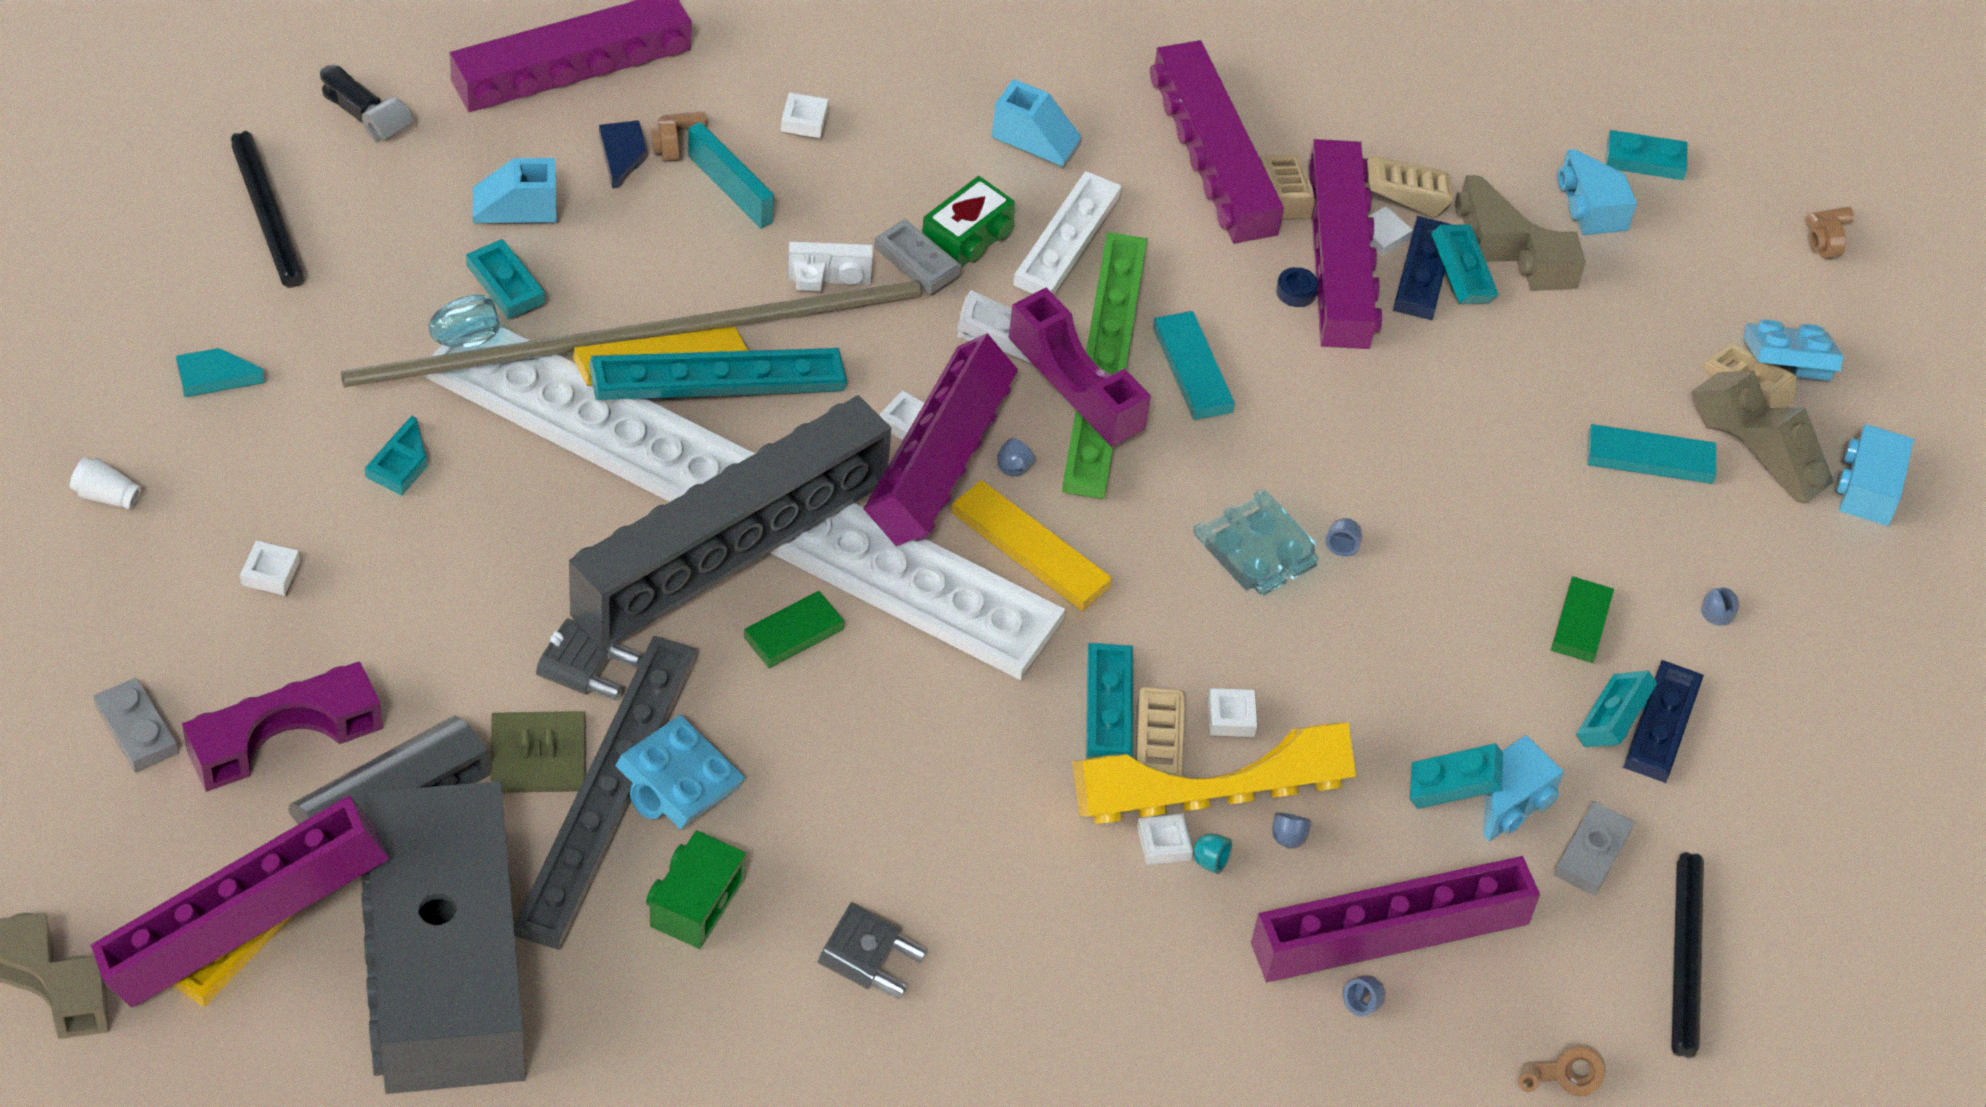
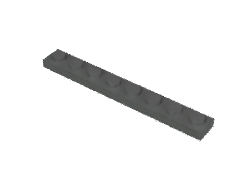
(602, 796)

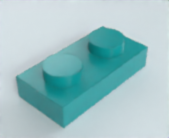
(1646, 154)
(1465, 264)
(505, 279)
(1616, 709)
(1456, 776)

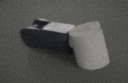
(378, 117)

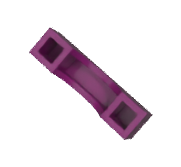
(1047, 337)
(332, 703)

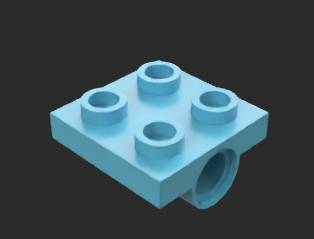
(1806, 350)
(677, 774)

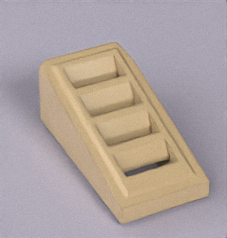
(1411, 185)
(1293, 190)
(1776, 385)
(1166, 708)

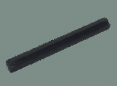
(267, 209)
(1687, 955)

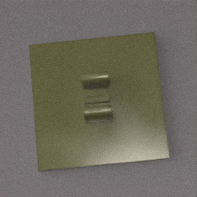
(538, 751)

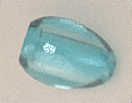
(465, 322)

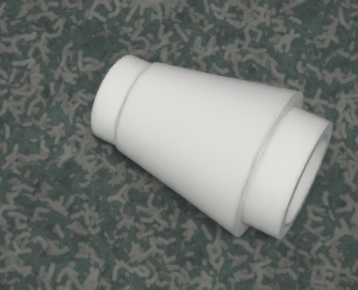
(103, 484)

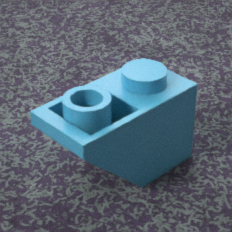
(1034, 123)
(517, 193)
(1596, 194)
(1528, 784)

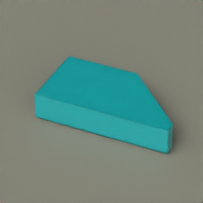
(215, 371)
(400, 459)

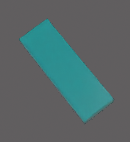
(730, 175)
(1193, 365)
(1651, 453)
(1109, 700)

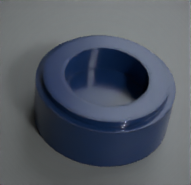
(1297, 287)

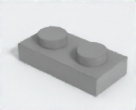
(135, 725)

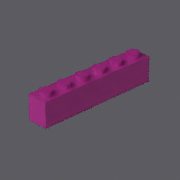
(569, 51)
(1217, 142)
(1343, 245)
(941, 441)
(239, 902)
(1394, 918)

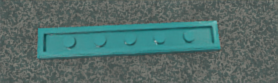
(717, 373)

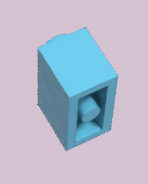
(1875, 474)

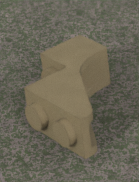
(1546, 256)
(1776, 435)
(68, 986)

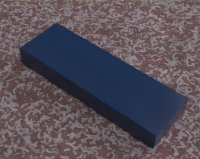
(1421, 272)
(1663, 721)

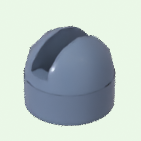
(1015, 458)
(1344, 537)
(1714, 608)
(1290, 829)
(1358, 989)

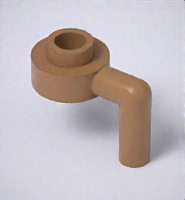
(665, 136)
(1827, 231)
(1564, 1073)

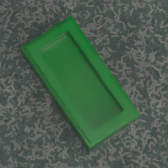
(1582, 619)
(793, 629)

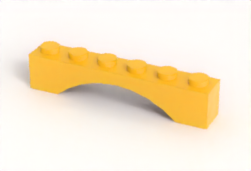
(1304, 756)

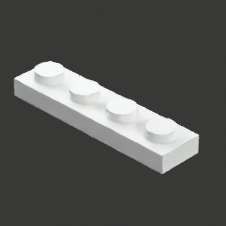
(1067, 234)

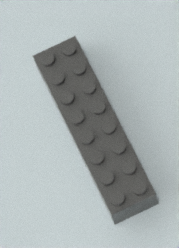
(727, 522)

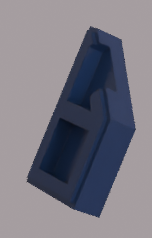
(622, 148)

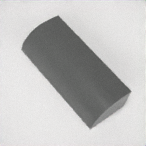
(437, 757)

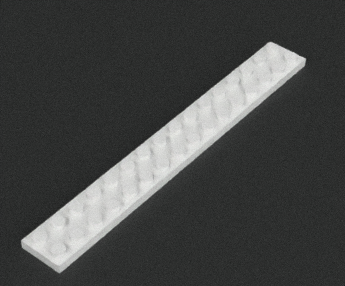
(849, 550)

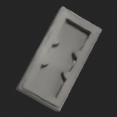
(917, 256)
(1594, 848)

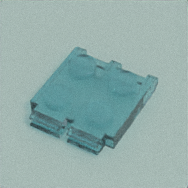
(1261, 546)

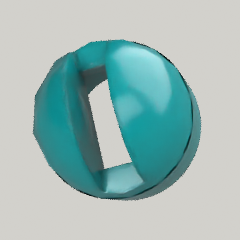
(1212, 852)

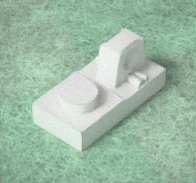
(829, 262)
(985, 316)

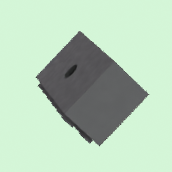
(441, 941)

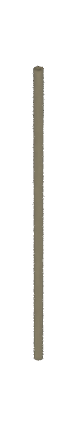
(680, 325)

